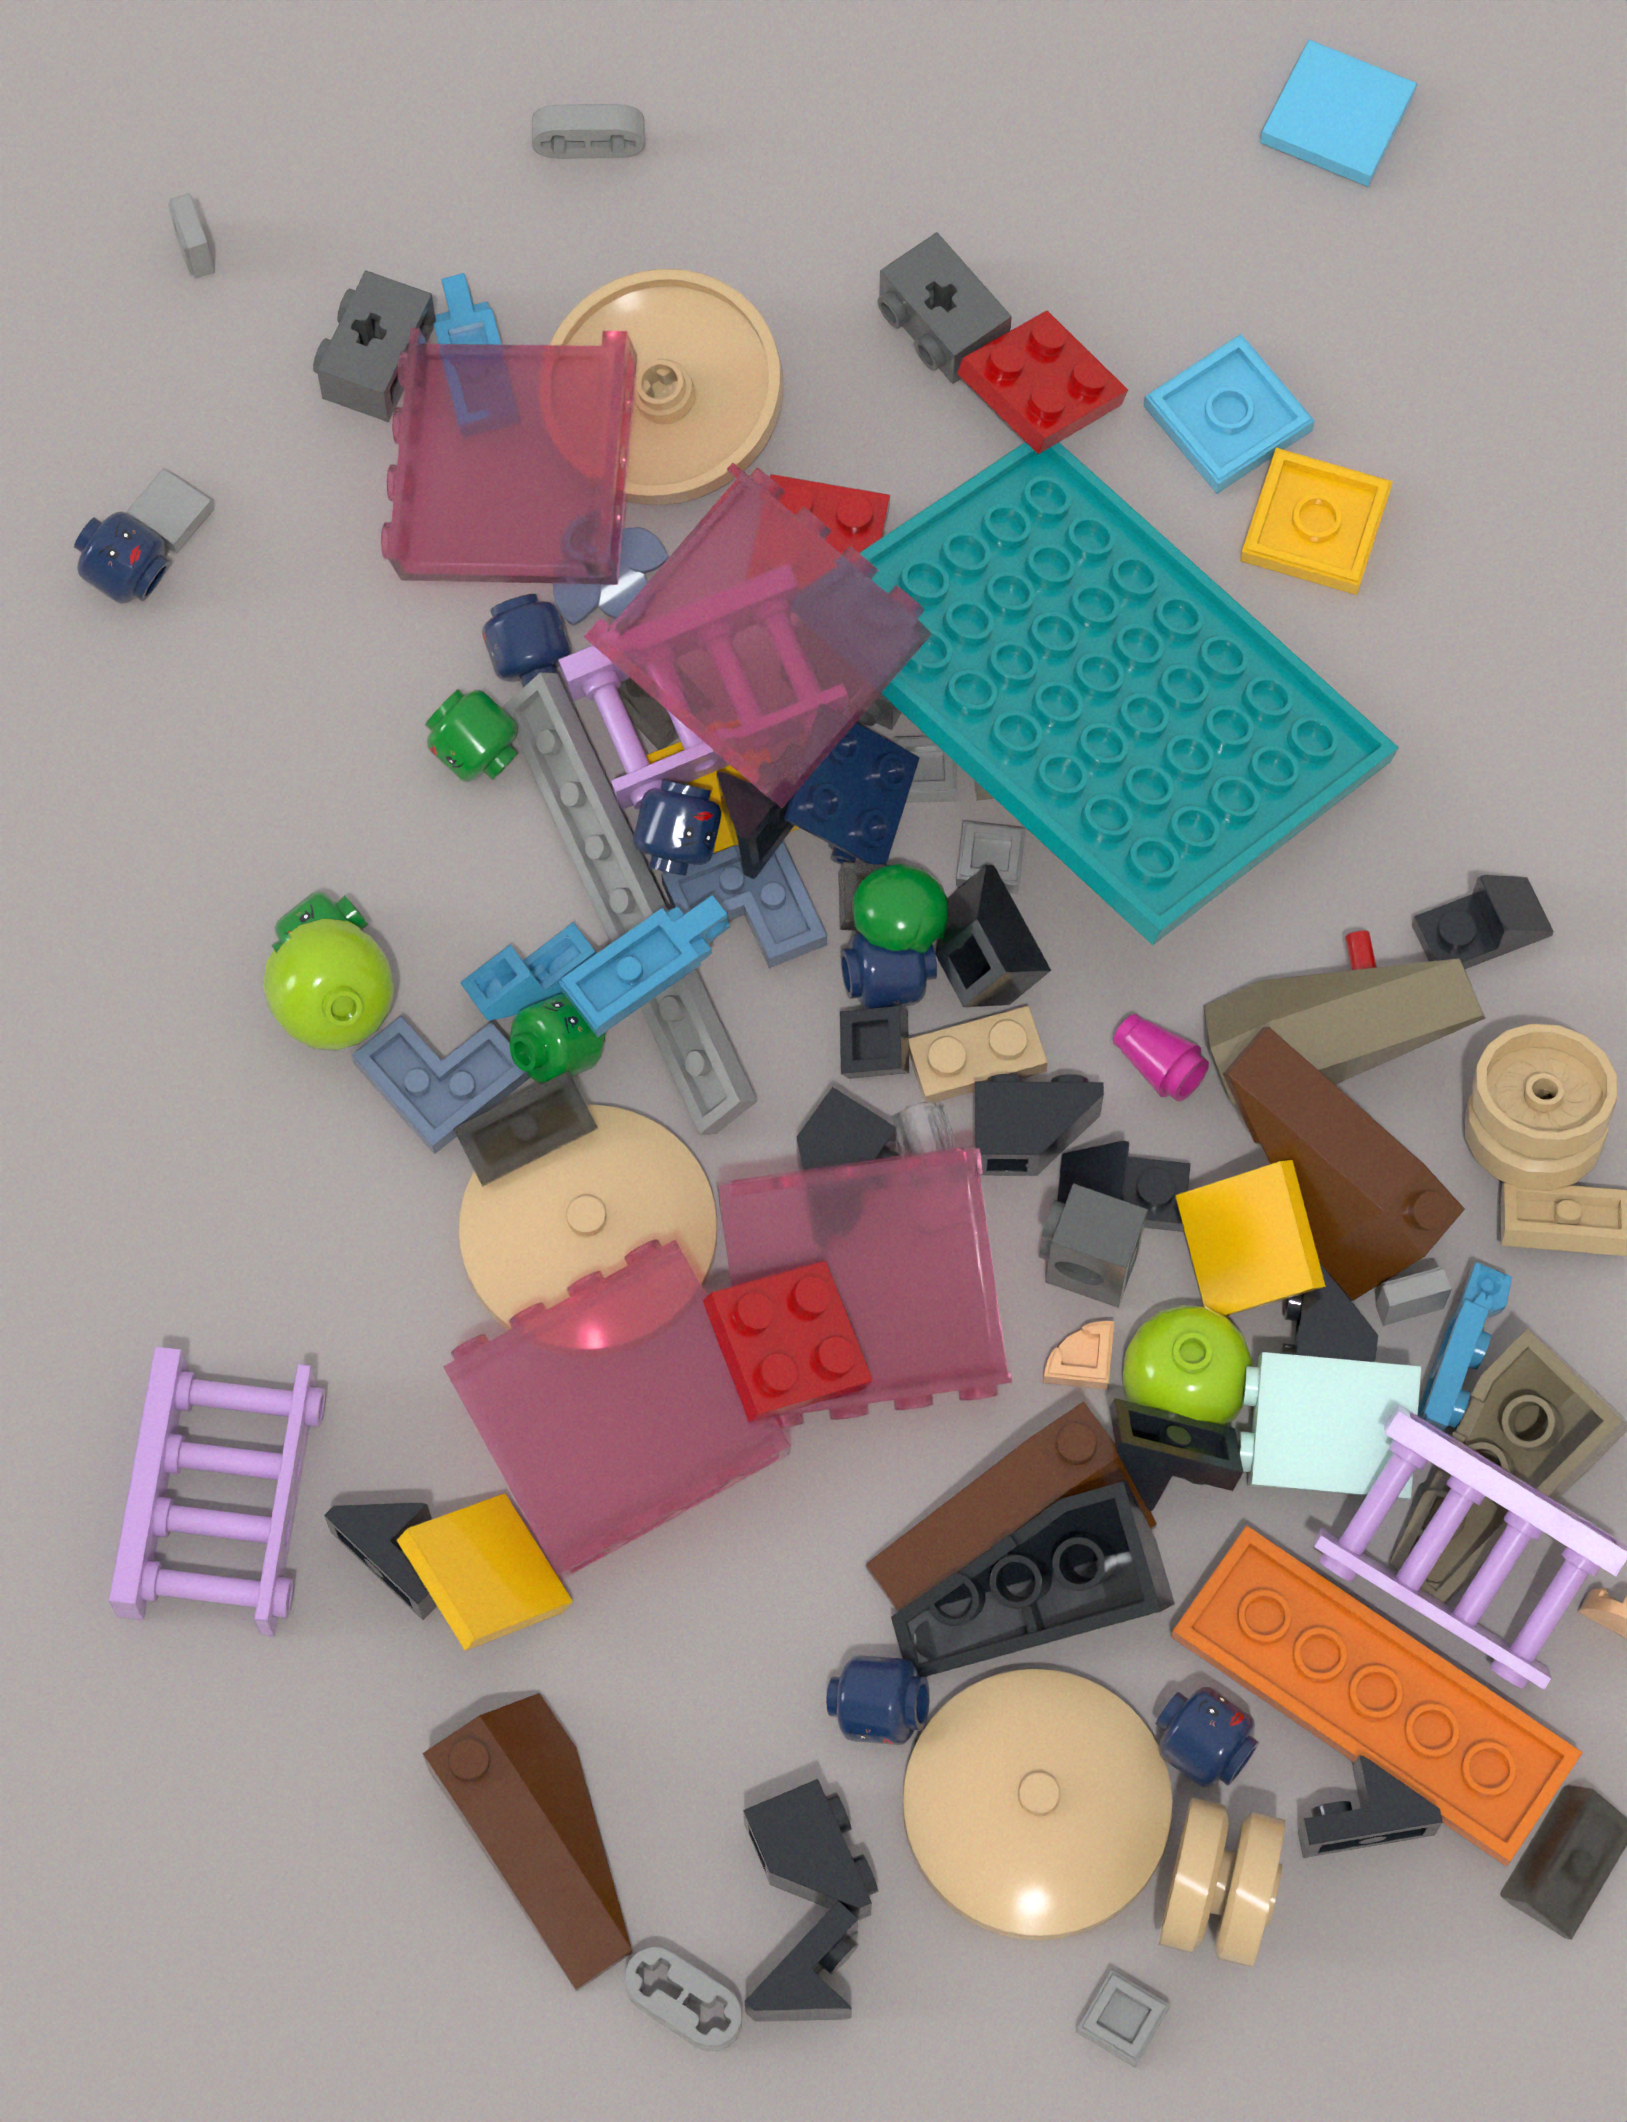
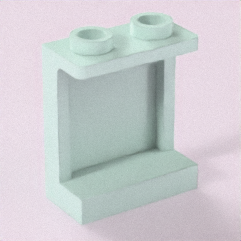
(1323, 1422)

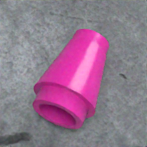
(1163, 1058)

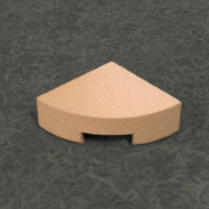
(1083, 1357)
(1605, 1611)

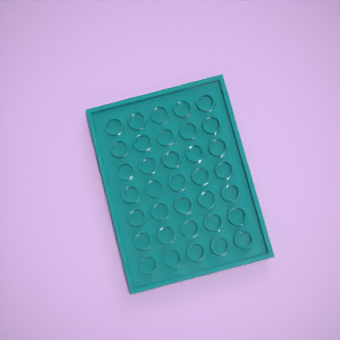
(1113, 689)

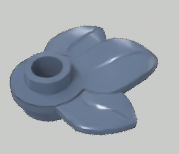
(639, 555)

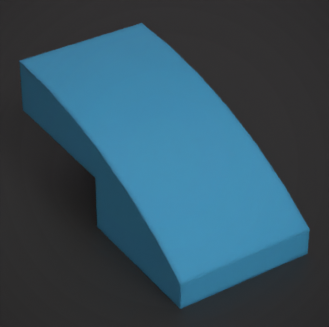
(511, 984)

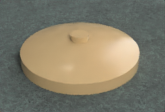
(701, 383)
(584, 1213)
(1037, 1804)

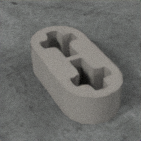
(588, 131)
(693, 1985)

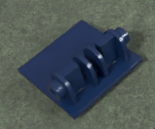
(856, 797)

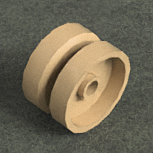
(1540, 1106)
(1227, 1883)

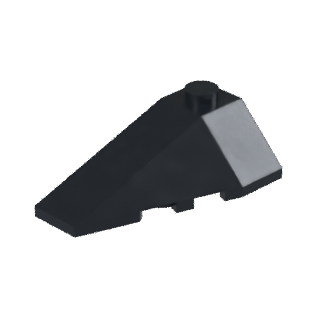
(1056, 1577)

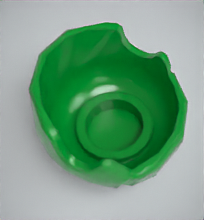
(900, 908)

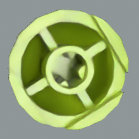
(329, 985)
(1188, 1364)

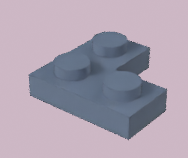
(772, 902)
(436, 1093)

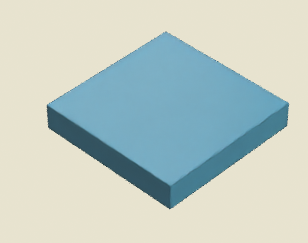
(1338, 113)
(1228, 413)

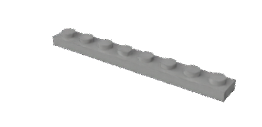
(625, 896)

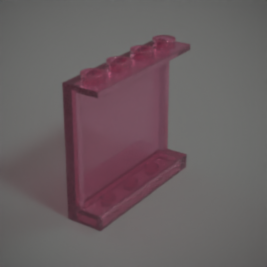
(511, 462)
(764, 636)
(906, 1261)
(612, 1408)

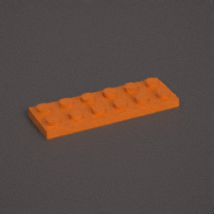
(1376, 1693)

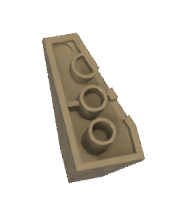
(1347, 1017)
(1532, 1421)

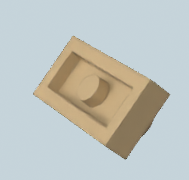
(957, 1056)
(1565, 1219)

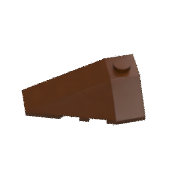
(1362, 1189)
(1051, 1465)
(532, 1815)

